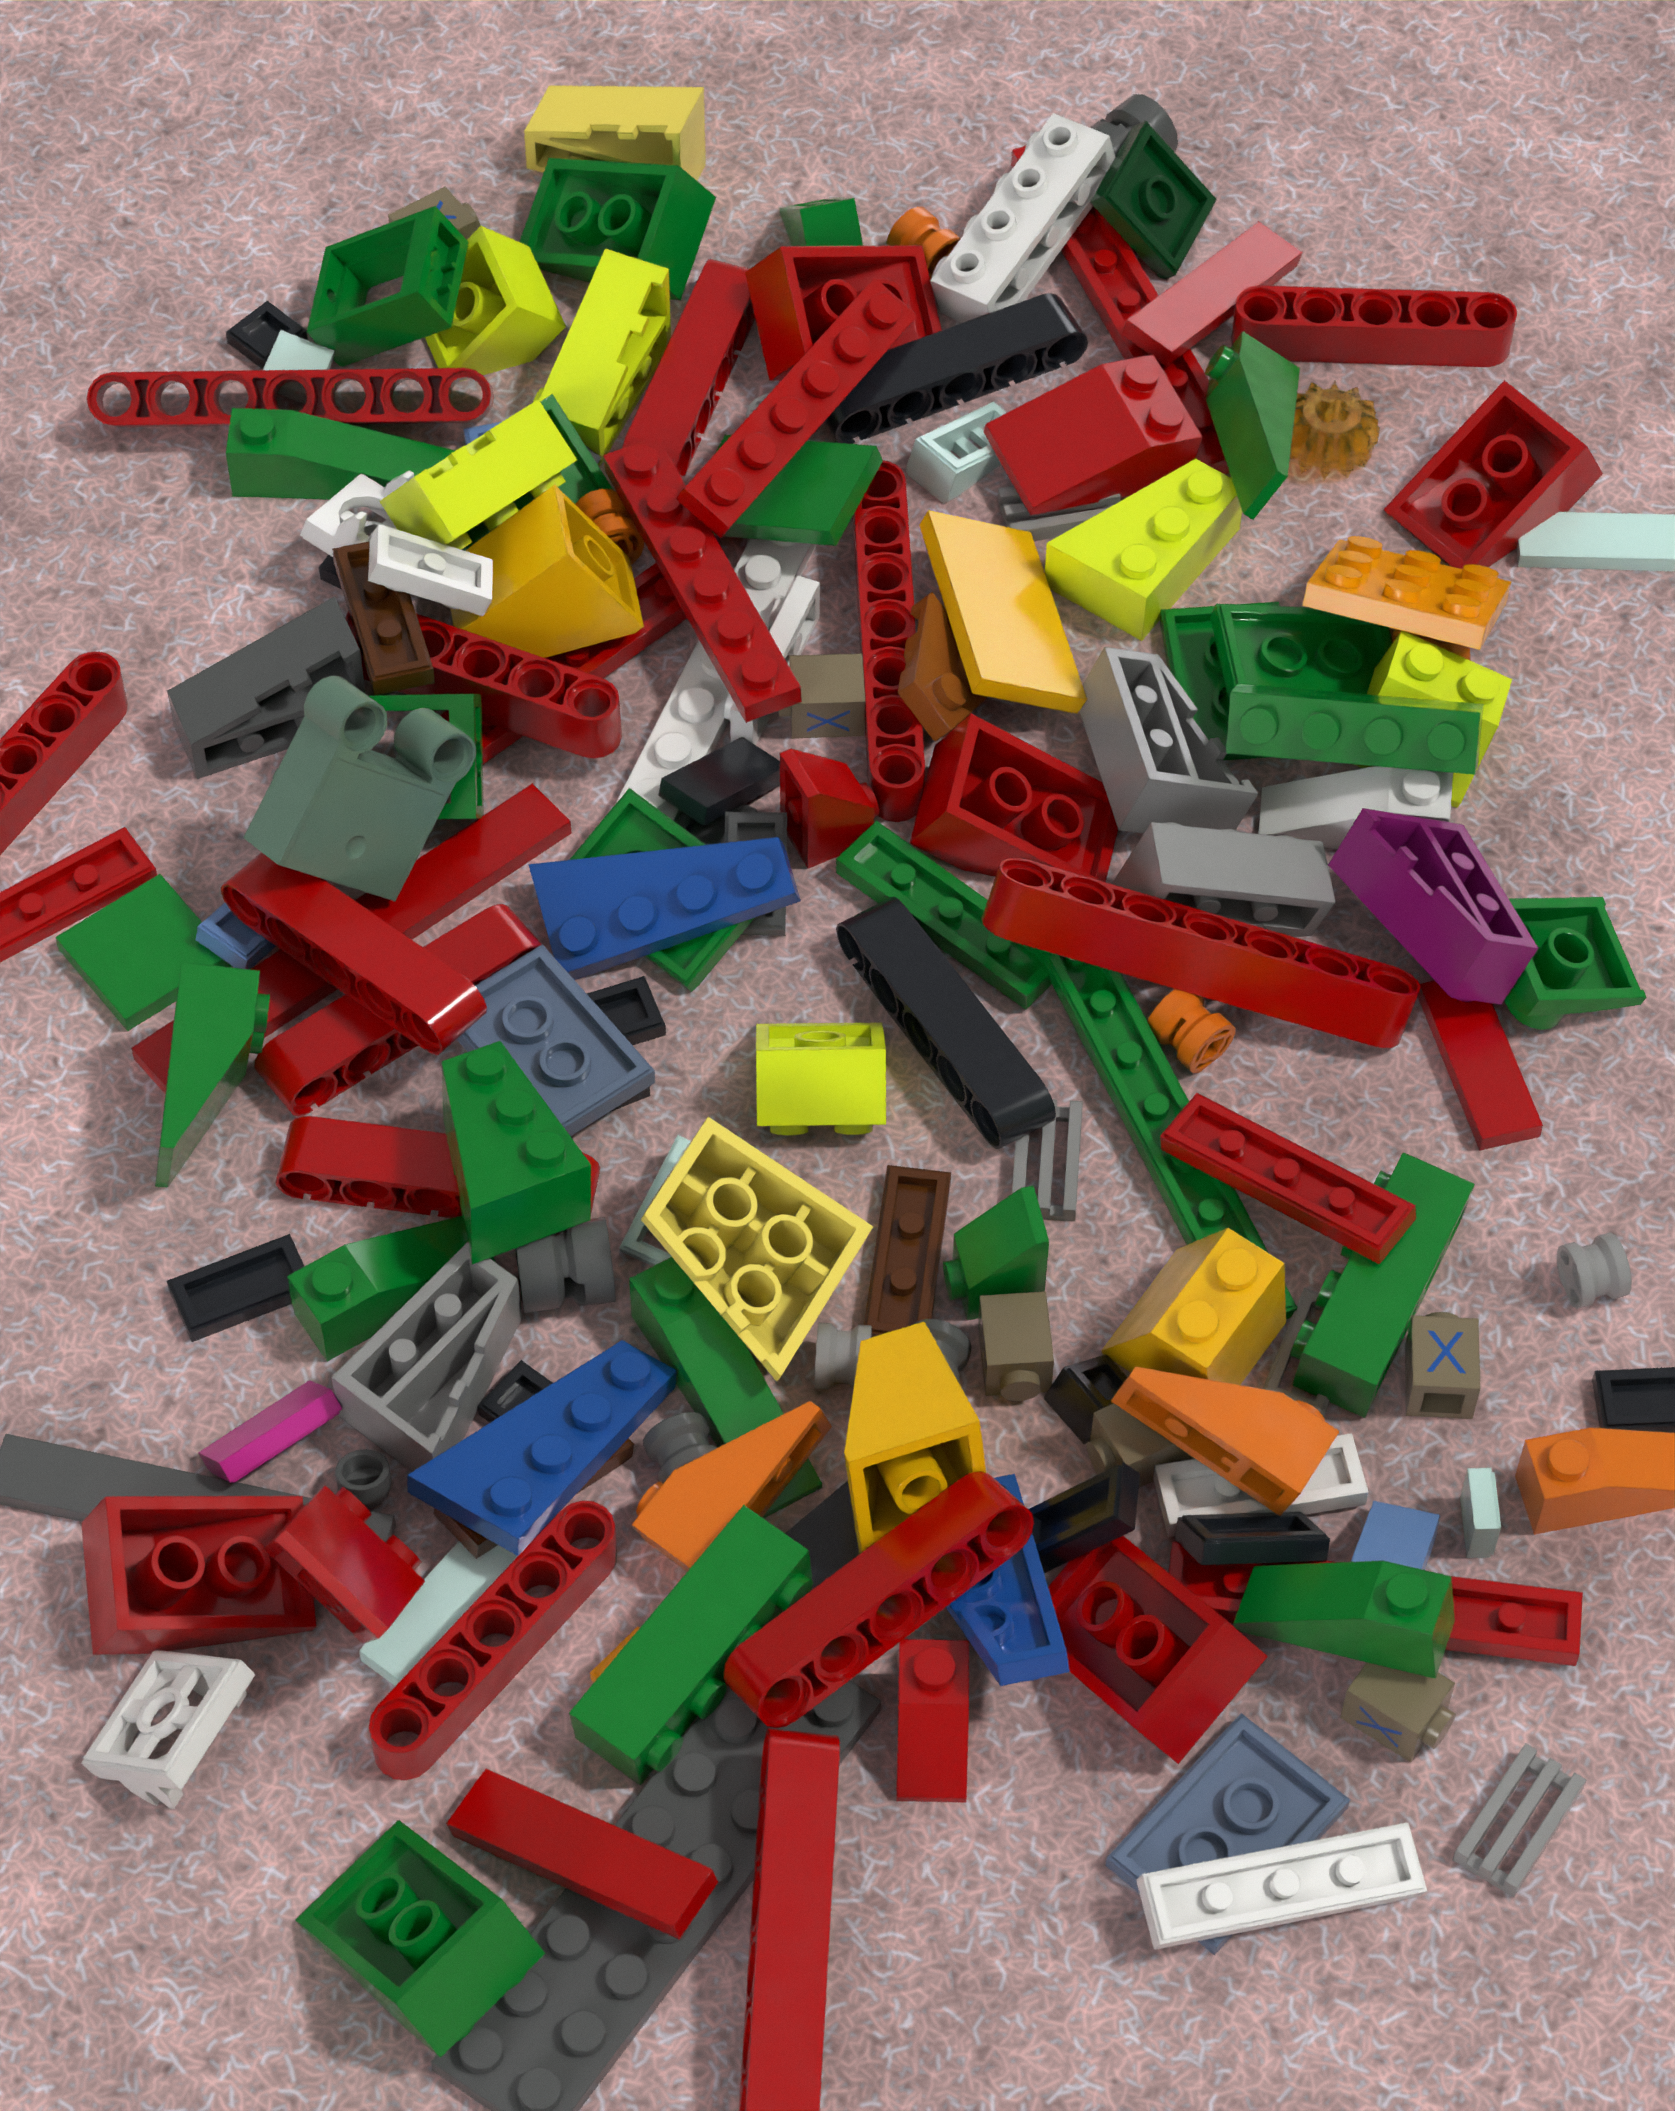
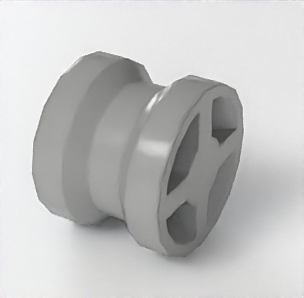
(1594, 1270)
(838, 1354)

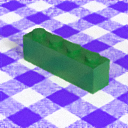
(1354, 728)
(1374, 1302)
(680, 1652)

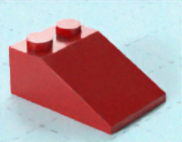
(806, 288)
(1095, 436)
(1494, 481)
(1007, 799)
(347, 1563)
(189, 1573)
(1149, 1645)

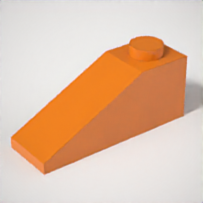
(1239, 1431)
(1595, 1476)
(706, 1493)

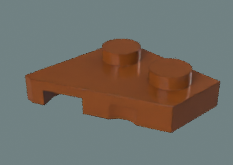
(934, 674)

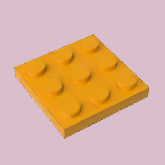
(1408, 592)

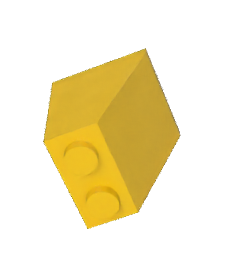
(554, 581)
(1206, 1312)
(905, 1431)

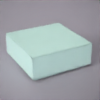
(297, 354)
(1480, 1512)

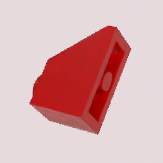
(823, 805)
(932, 1720)

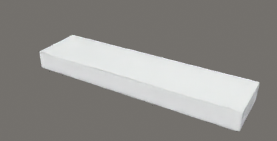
(1281, 1885)

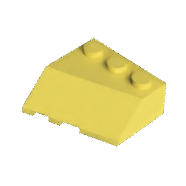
(754, 1240)

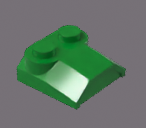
(1576, 962)

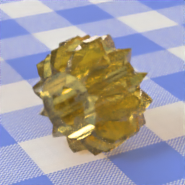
(1333, 430)

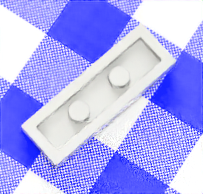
(790, 626)
(1195, 1489)

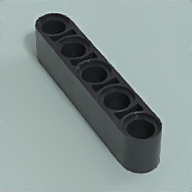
(959, 365)
(946, 1023)

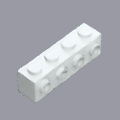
(1024, 221)

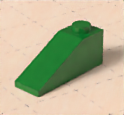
(367, 1281)
(1354, 1611)

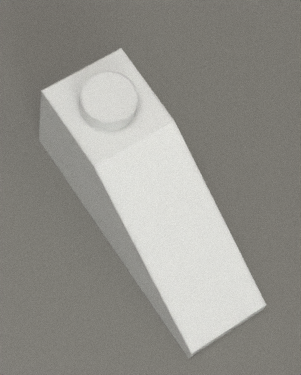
(1329, 804)

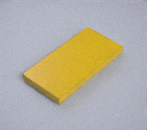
(1002, 612)

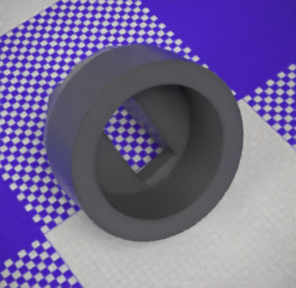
(365, 1476)

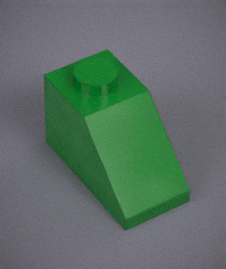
(823, 223)
(999, 1252)

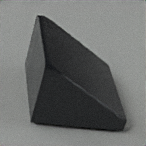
(1084, 1390)

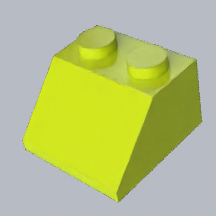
(500, 311)
(1430, 672)
(820, 1076)

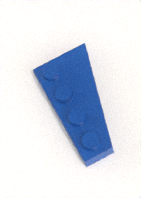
(647, 901)
(542, 1452)
(1013, 1616)

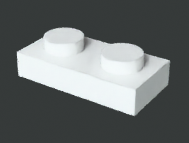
(430, 570)

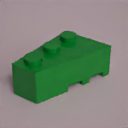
(510, 1155)

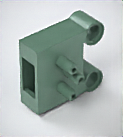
(352, 809)

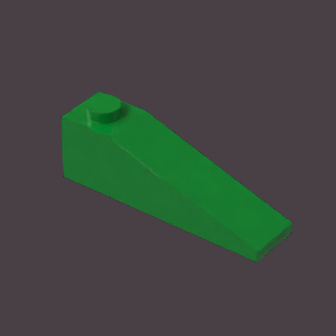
(1253, 414)
(314, 457)
(710, 1363)

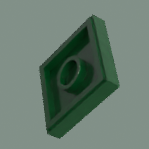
(1153, 200)

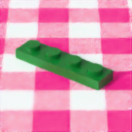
(946, 910)

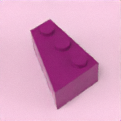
(1437, 901)

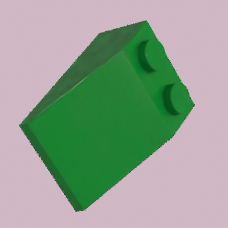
(620, 207)
(214, 1030)
(421, 1937)

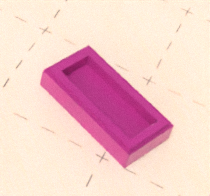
(270, 1431)

